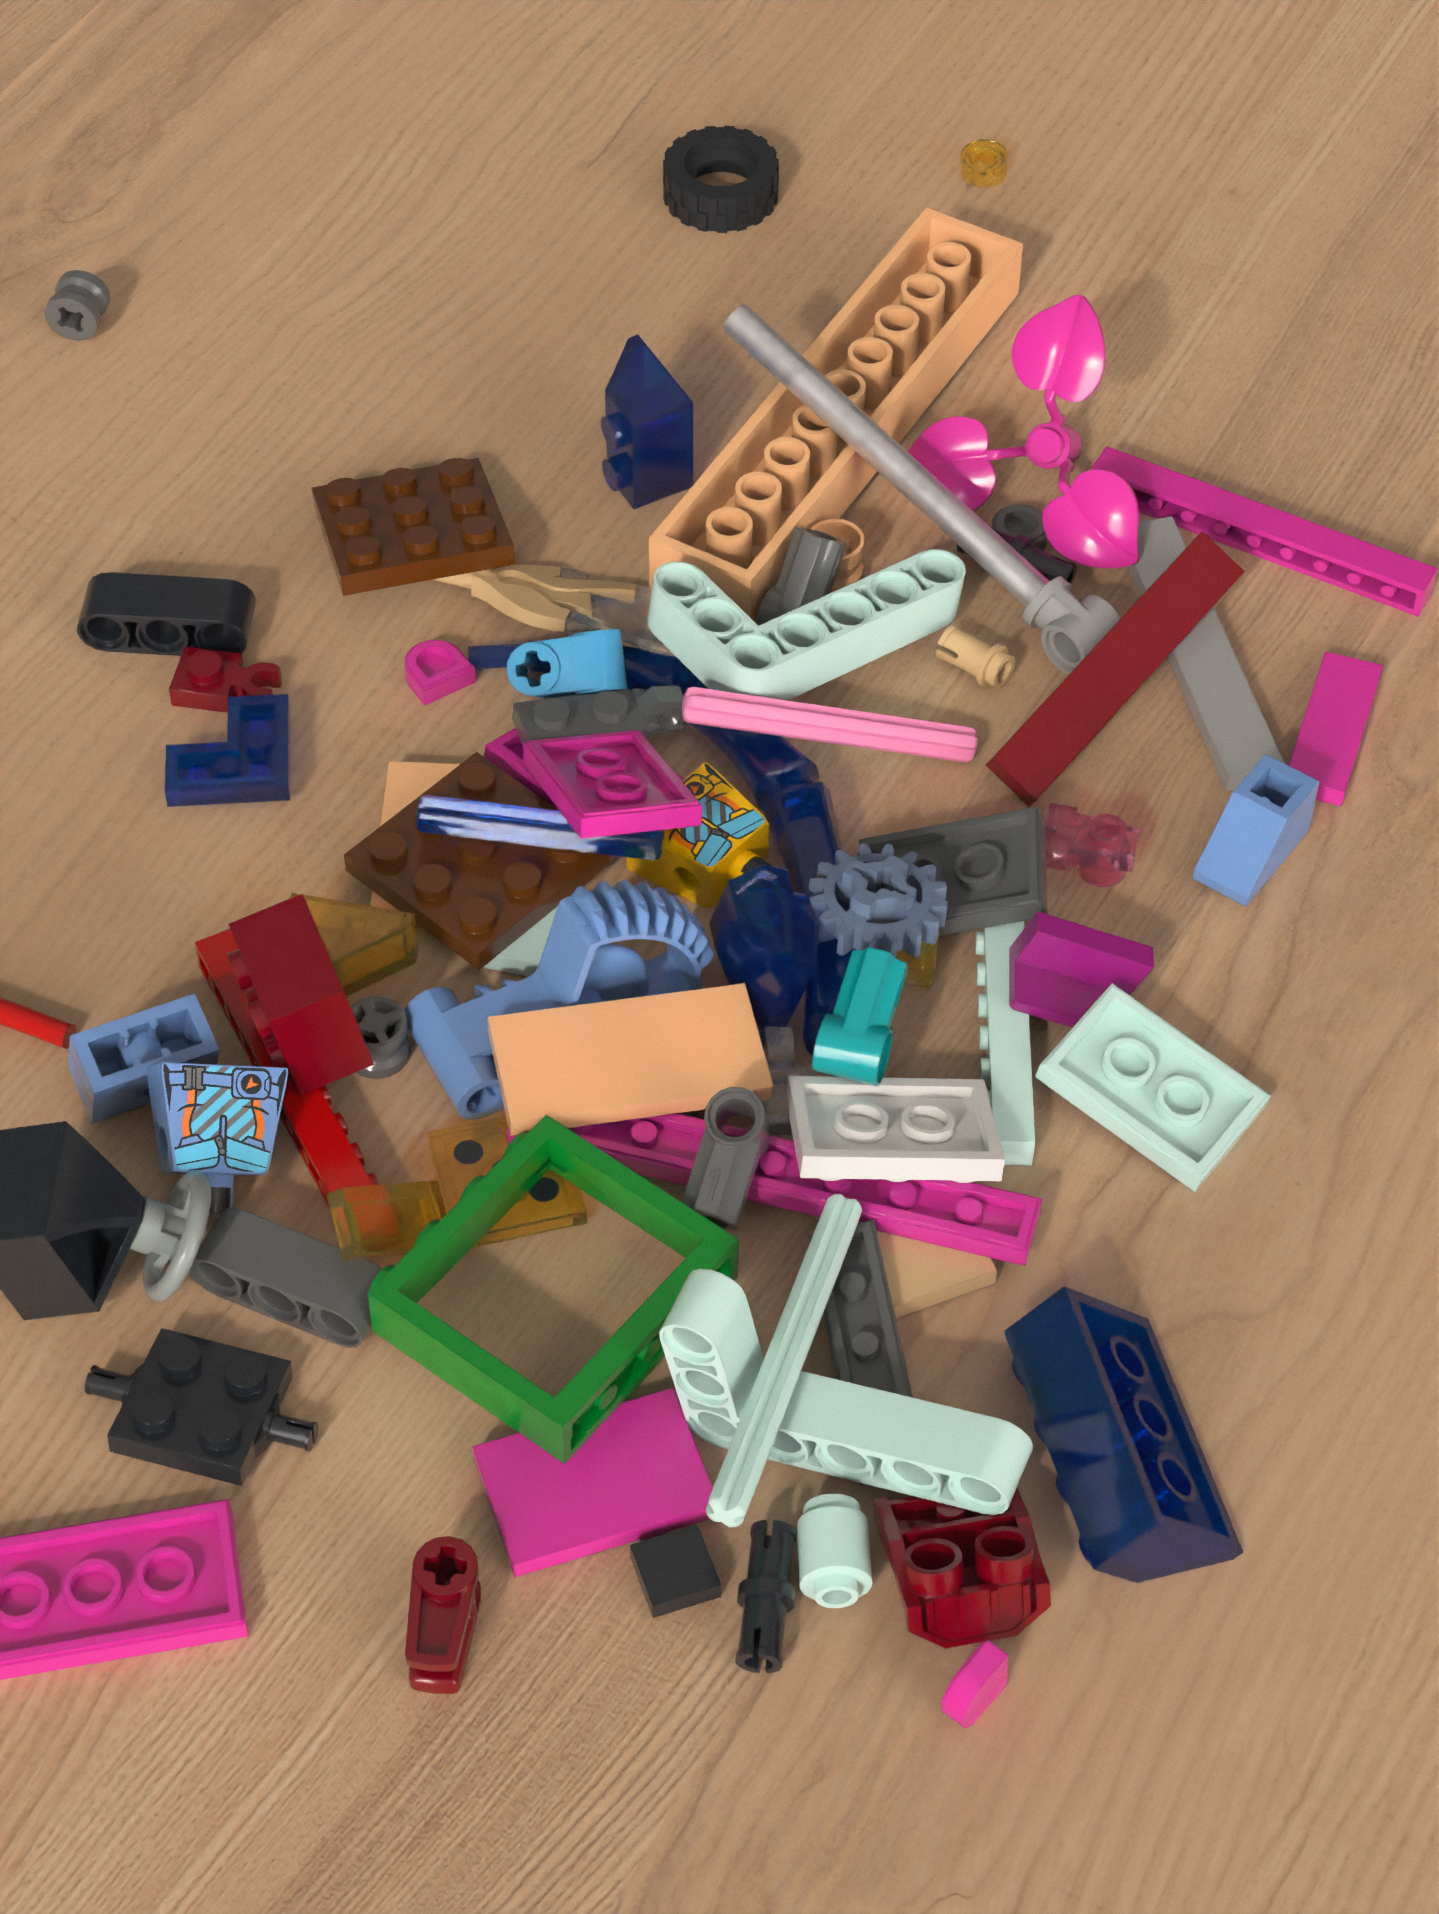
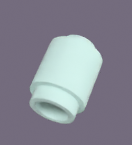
(834, 1551)

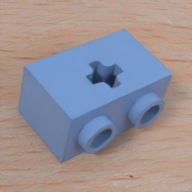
(113, 1057)

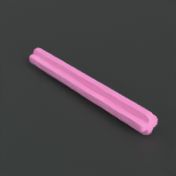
(829, 724)

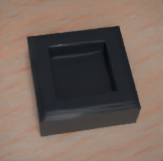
(675, 1571)

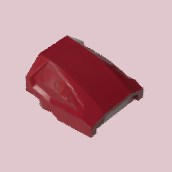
(963, 1570)

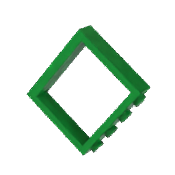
(605, 1381)

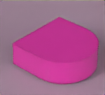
(437, 670)
(976, 1684)

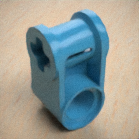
(578, 663)

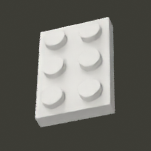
(894, 1129)

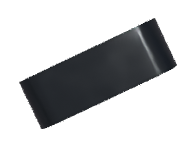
(165, 614)

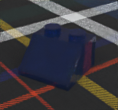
(646, 429)

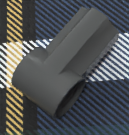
(805, 575)
(726, 1163)

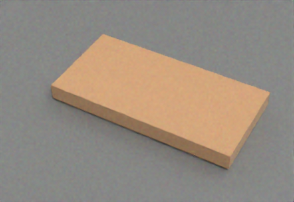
(627, 1057)

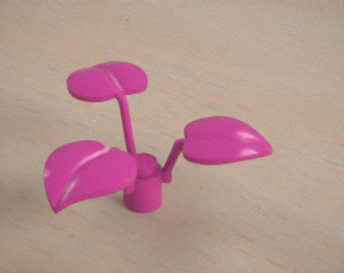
(1066, 357)

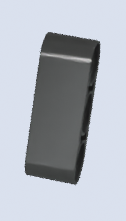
(286, 1276)

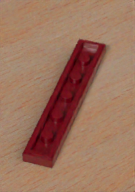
(1114, 669)

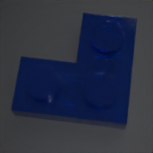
(243, 769)

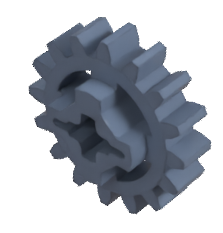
(877, 902)

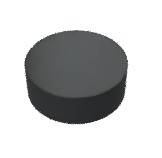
(1021, 520)

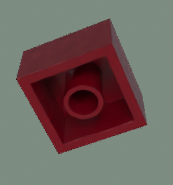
(297, 995)

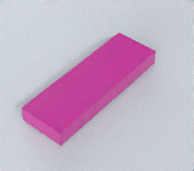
(1335, 723)

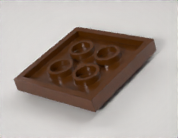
(412, 526)
(465, 889)

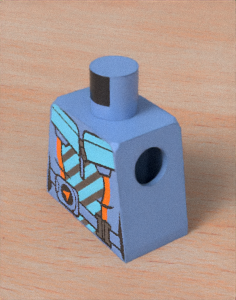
(215, 1121)

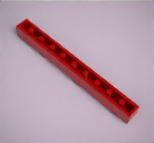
(307, 1117)

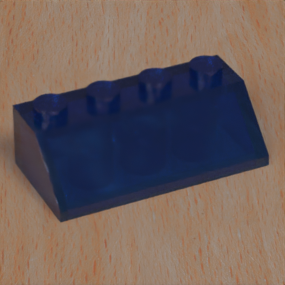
(1119, 1439)

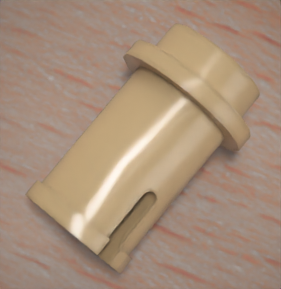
(986, 662)

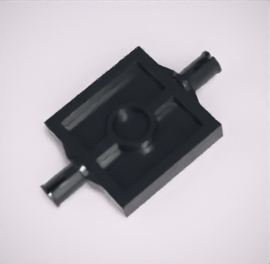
(201, 1407)

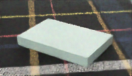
(1153, 1087)

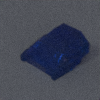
(766, 942)

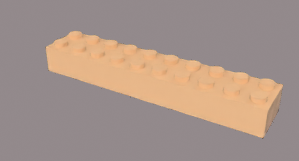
(890, 357)

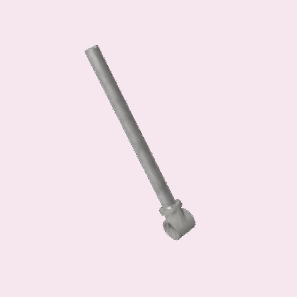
(1067, 624)

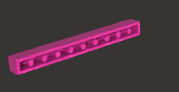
(1275, 534)

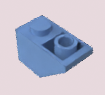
(1257, 829)

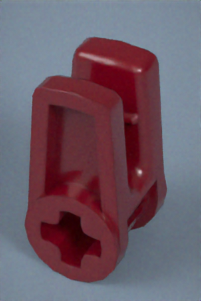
(441, 1615)

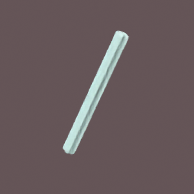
(783, 1362)

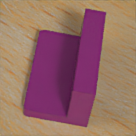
(1066, 967)

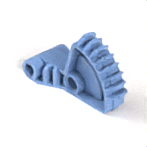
(574, 969)

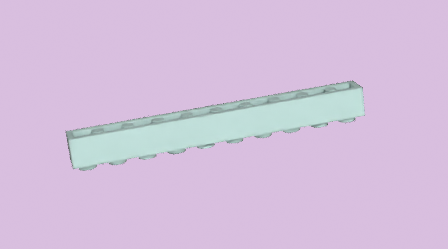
(1006, 1044)

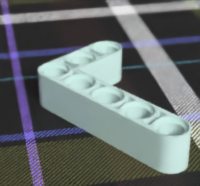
(809, 642)
(832, 1422)

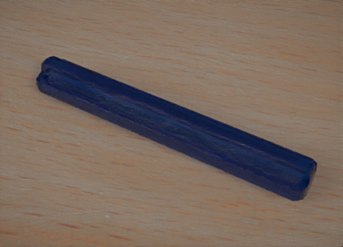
(527, 827)

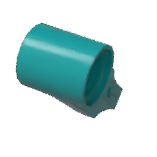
(859, 1033)

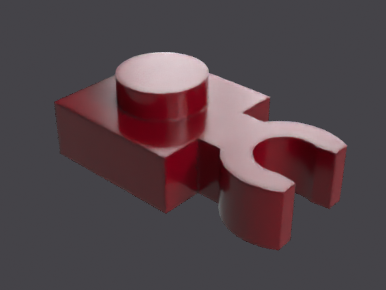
(211, 676)

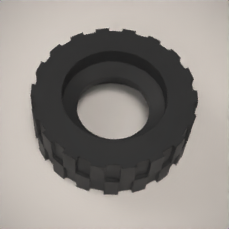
(720, 206)

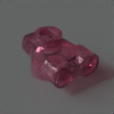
(1096, 845)

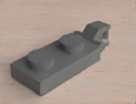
(602, 712)

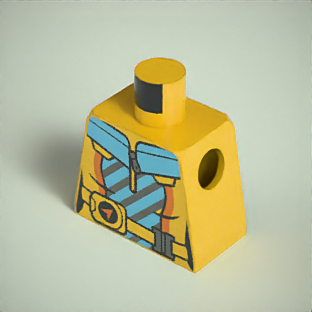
(705, 857)

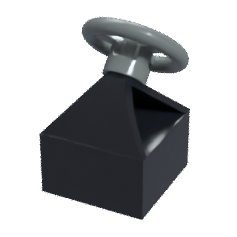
(76, 1217)

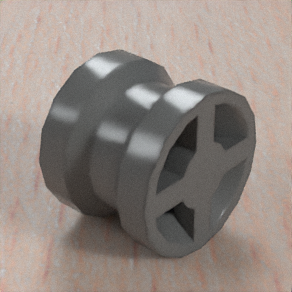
(77, 305)
(387, 1023)

